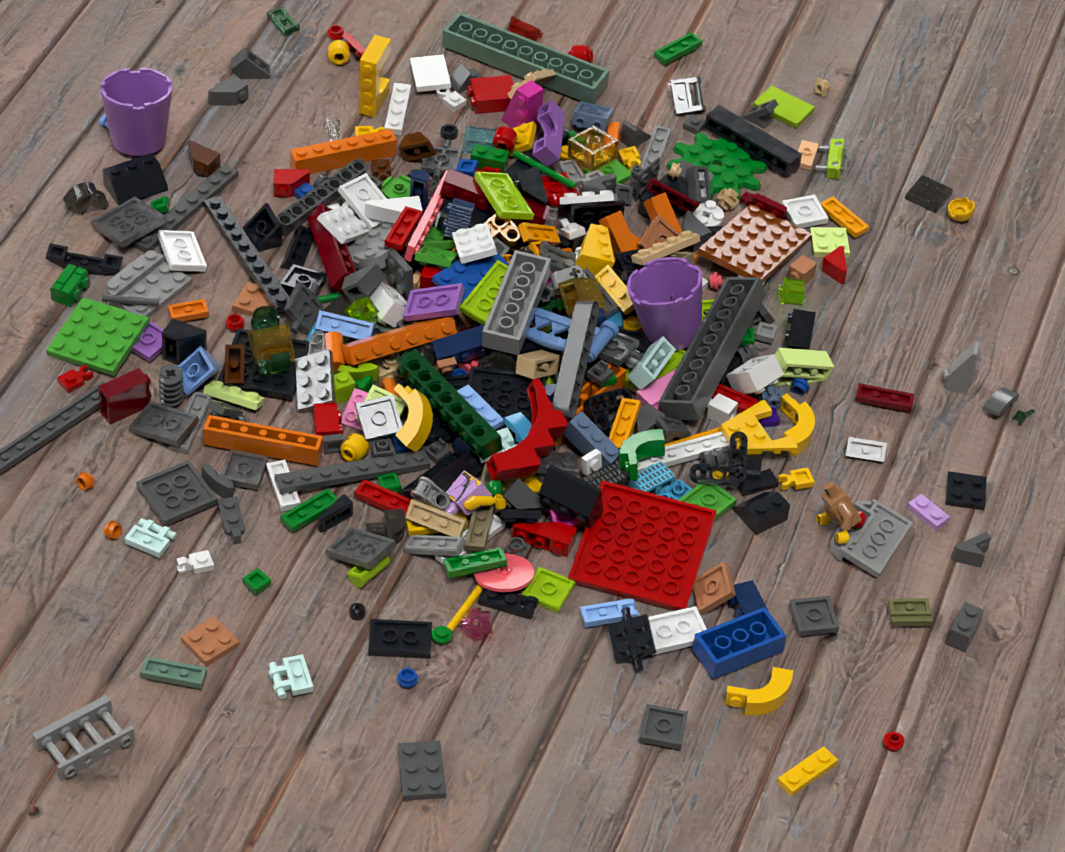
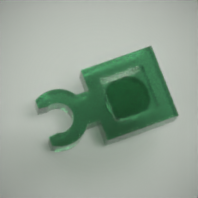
(277, 363)

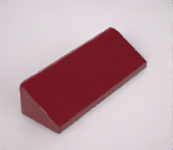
(675, 197)

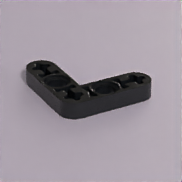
(599, 411)
(732, 468)

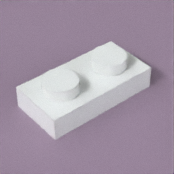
(866, 449)

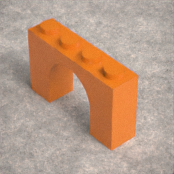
(620, 235)

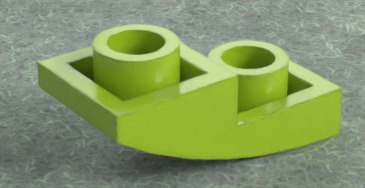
(362, 370)

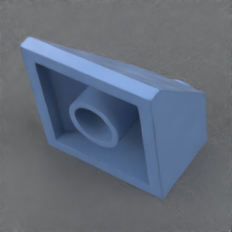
(198, 369)

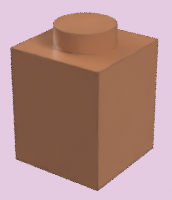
(802, 269)

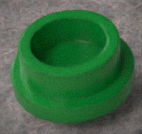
(441, 635)

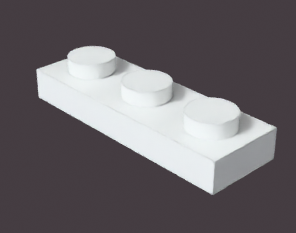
(287, 500)

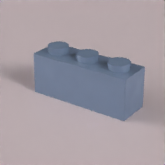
(588, 437)

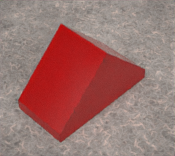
(835, 265)

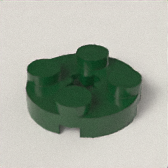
(552, 305)

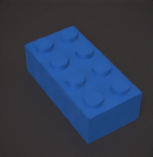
(739, 642)

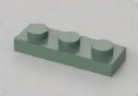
(173, 672)

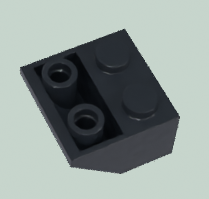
(181, 340)

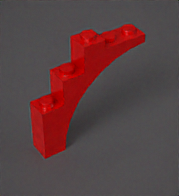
(525, 457)

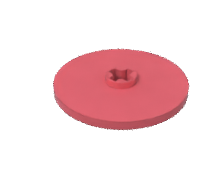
(509, 578)

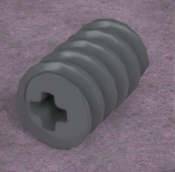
(171, 385)

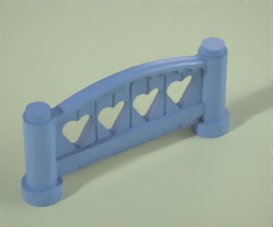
(602, 335)

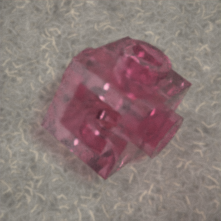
(484, 622)

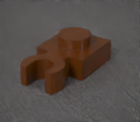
(381, 169)

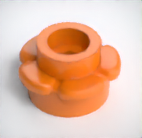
(85, 481)
(112, 530)

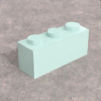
(651, 363)

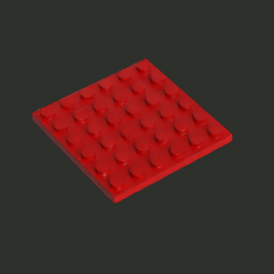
(644, 547)

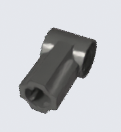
(548, 293)

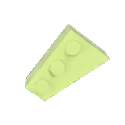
(805, 364)

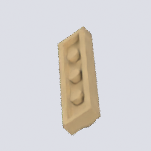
(665, 248)

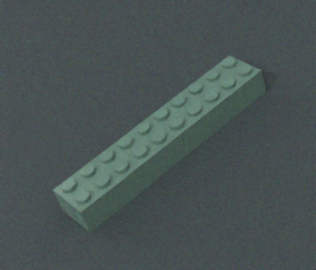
(521, 56)

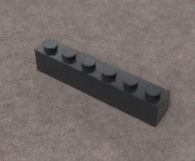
(753, 140)

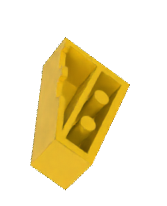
(595, 250)

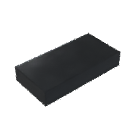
(758, 483)

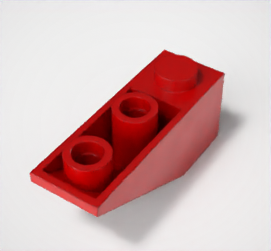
(549, 536)

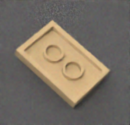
(538, 77)

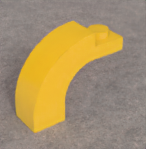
(419, 419)
(803, 419)
(764, 699)

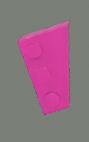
(524, 105)

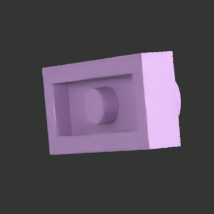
(928, 512)

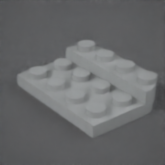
(371, 247)
(148, 278)
(876, 540)

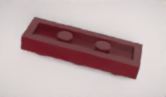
(884, 397)

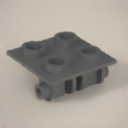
(640, 177)

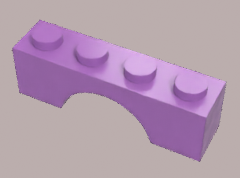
(551, 119)

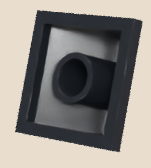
(264, 229)

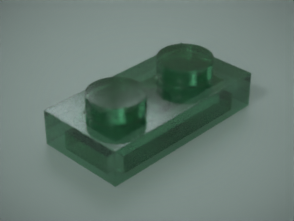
(283, 20)

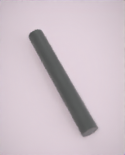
(130, 300)

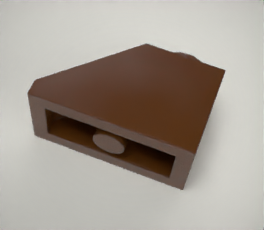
(416, 146)
(203, 160)
(234, 363)

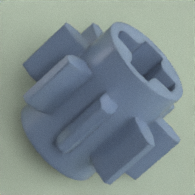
(772, 396)

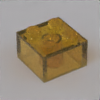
(593, 148)

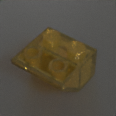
(580, 290)
(271, 341)

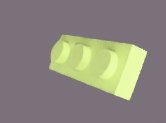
(234, 395)

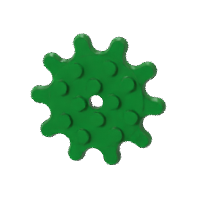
(734, 167)

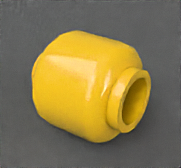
(338, 52)
(354, 447)

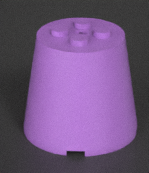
(137, 109)
(668, 300)

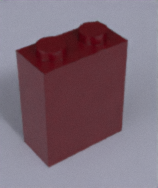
(124, 396)

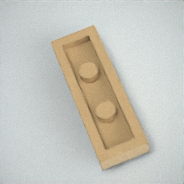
(436, 518)

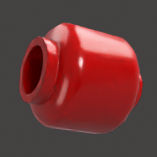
(582, 52)
(505, 138)

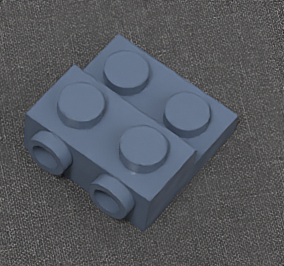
(591, 115)

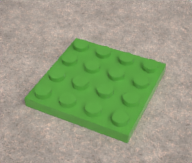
(98, 336)

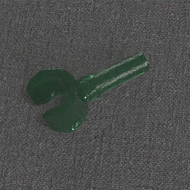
(1021, 416)

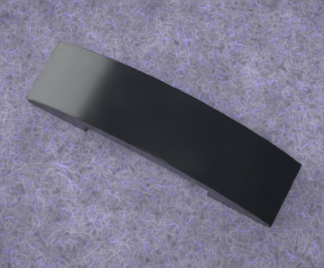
(97, 266)

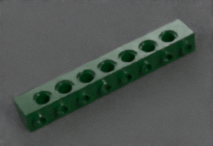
(449, 404)

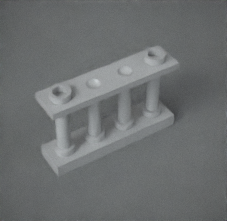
(83, 719)

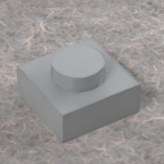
(766, 332)

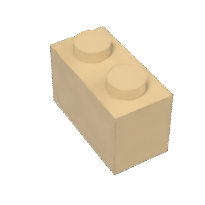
(537, 364)

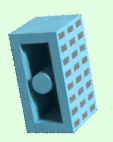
(653, 479)

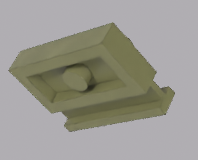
(910, 612)

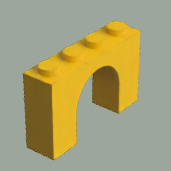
(372, 87)

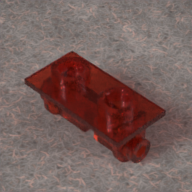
(524, 29)

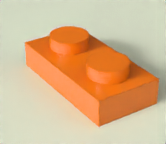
(189, 310)

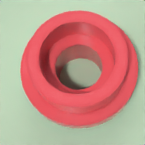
(715, 281)

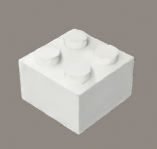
(755, 374)

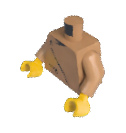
(841, 510)

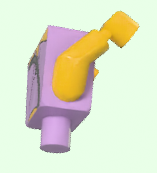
(469, 494)

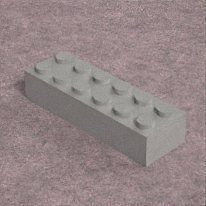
(516, 302)

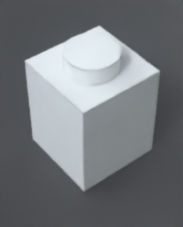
(721, 409)

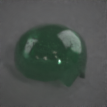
(264, 317)

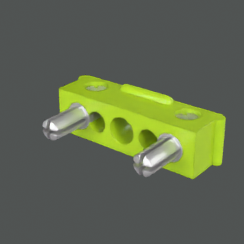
(835, 158)

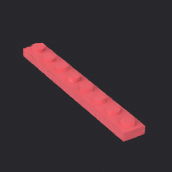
(426, 222)

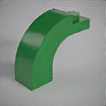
(638, 447)

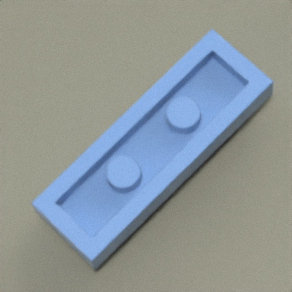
(345, 325)
(481, 407)

